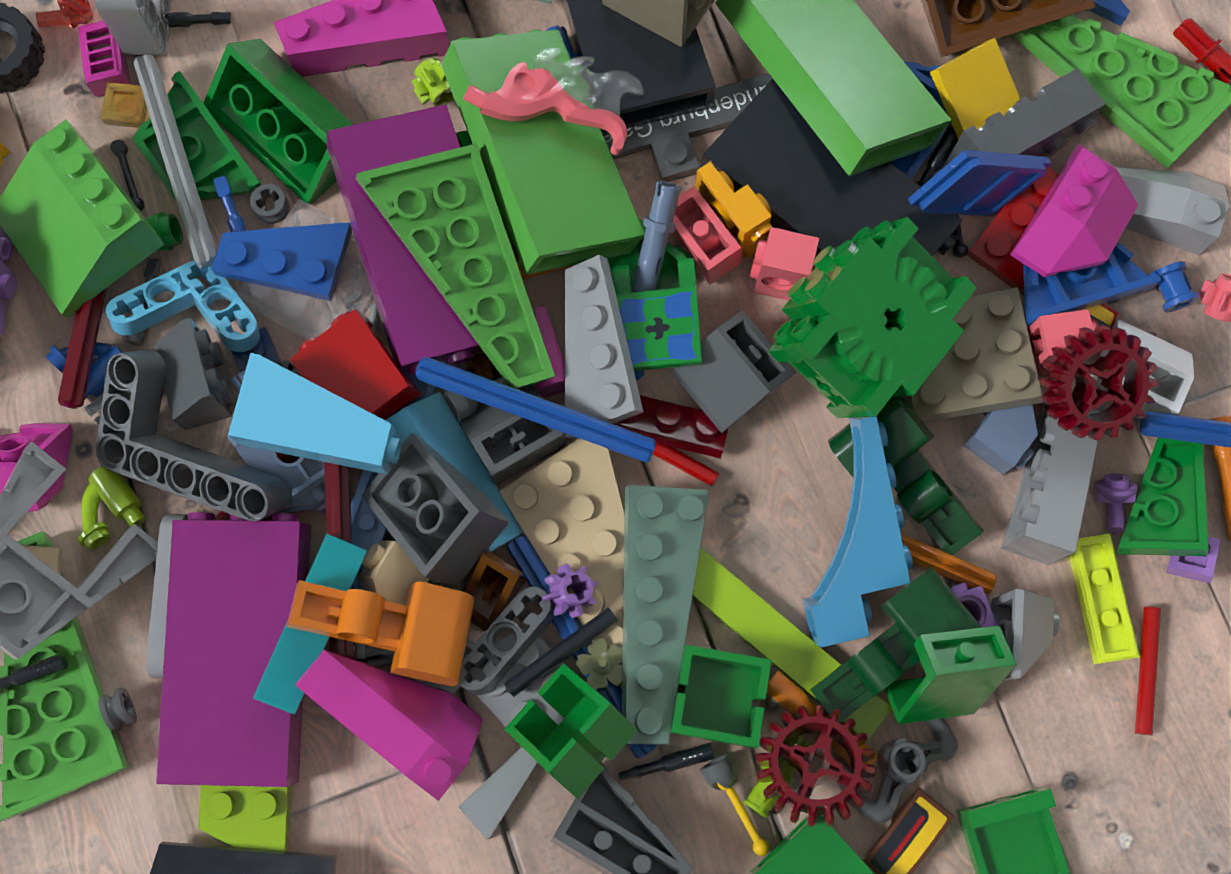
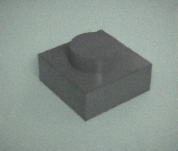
(675, 158)

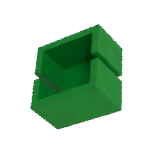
(720, 696)
(581, 741)

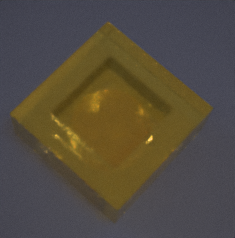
(123, 105)

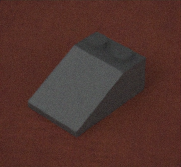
(434, 512)

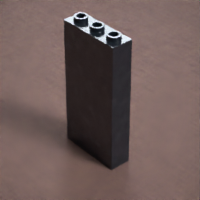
(672, 76)
(805, 184)

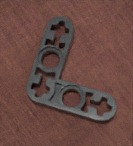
(474, 652)

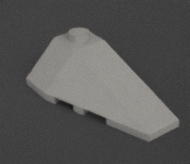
(1176, 207)

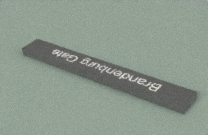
(728, 104)

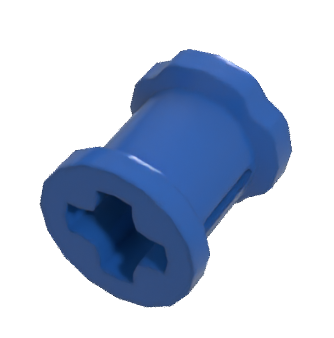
(1176, 287)

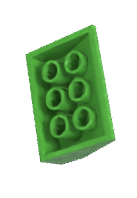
(73, 219)

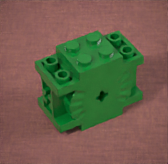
(871, 319)

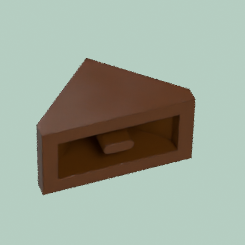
(493, 587)

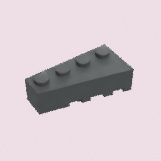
(1038, 126)

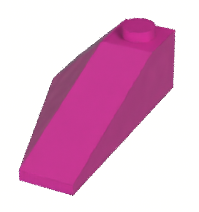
(409, 724)

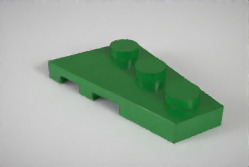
(1170, 505)

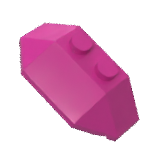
(1078, 217)

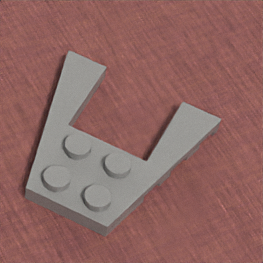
(33, 595)
(495, 796)

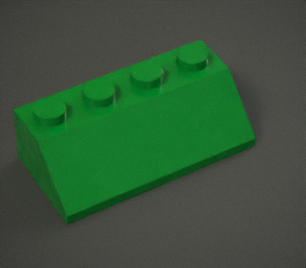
(276, 116)

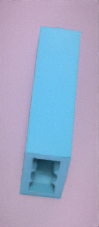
(304, 420)

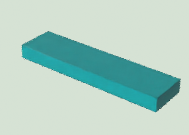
(297, 649)

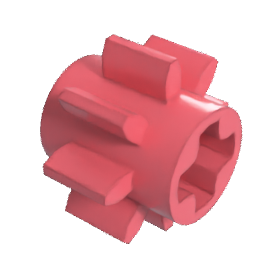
(1217, 297)

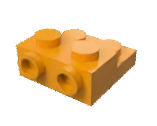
(741, 212)

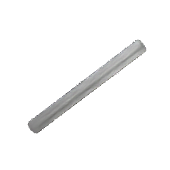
(175, 161)

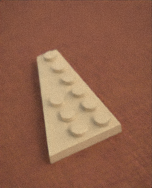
(577, 518)

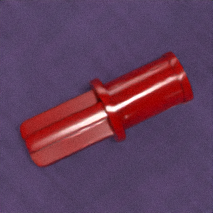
(1205, 49)

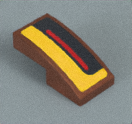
(910, 836)

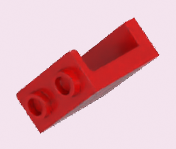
(356, 366)

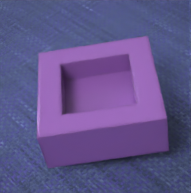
(1196, 567)

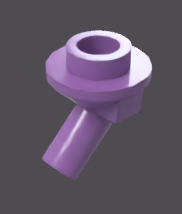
(1116, 491)

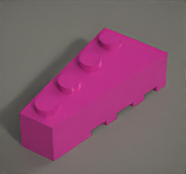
(361, 33)

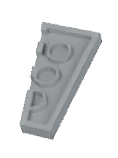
(597, 354)

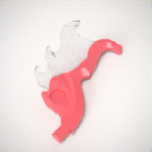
(561, 88)

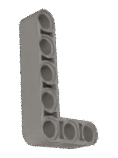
(137, 24)

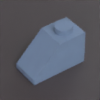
(1005, 438)

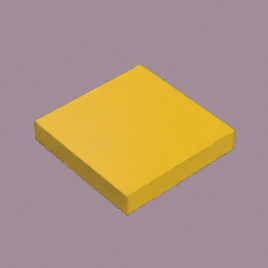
(975, 86)

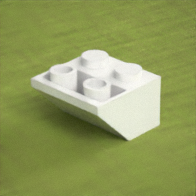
(1173, 375)

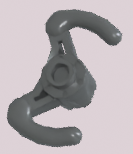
(904, 763)

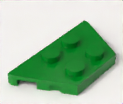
(204, 143)

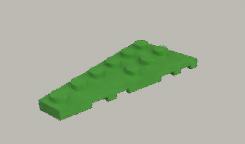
(1143, 87)
(457, 236)

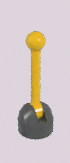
(722, 775)

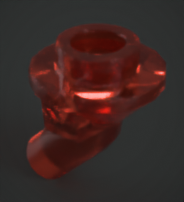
(70, 14)

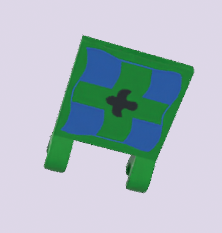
(663, 323)

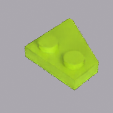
(247, 815)

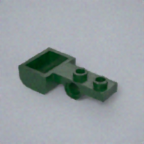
(917, 483)
(916, 610)

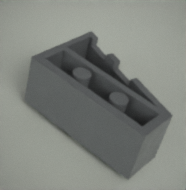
(615, 834)

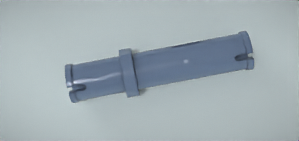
(658, 228)

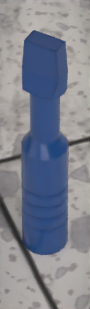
(224, 191)

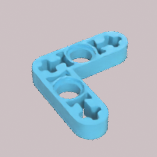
(187, 292)

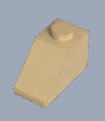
(389, 572)

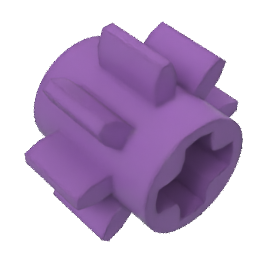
(578, 582)

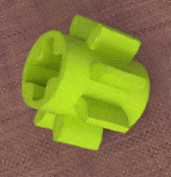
(432, 83)

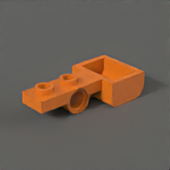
(424, 633)

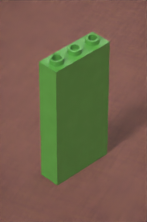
(840, 78)
(546, 174)

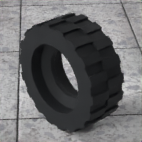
(28, 51)

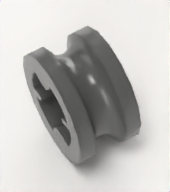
(258, 201)
(117, 709)

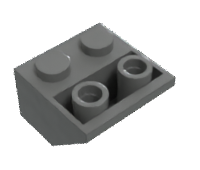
(734, 372)
(193, 376)
(509, 441)

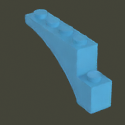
(870, 548)

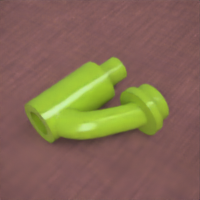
(119, 499)

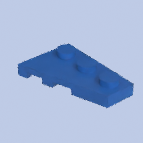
(287, 258)

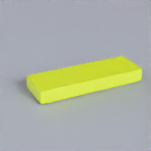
(1103, 600)

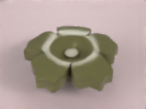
(602, 664)

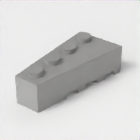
(1051, 493)

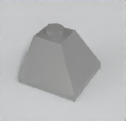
(1027, 625)

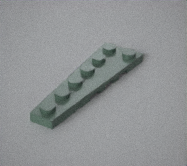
(659, 577)

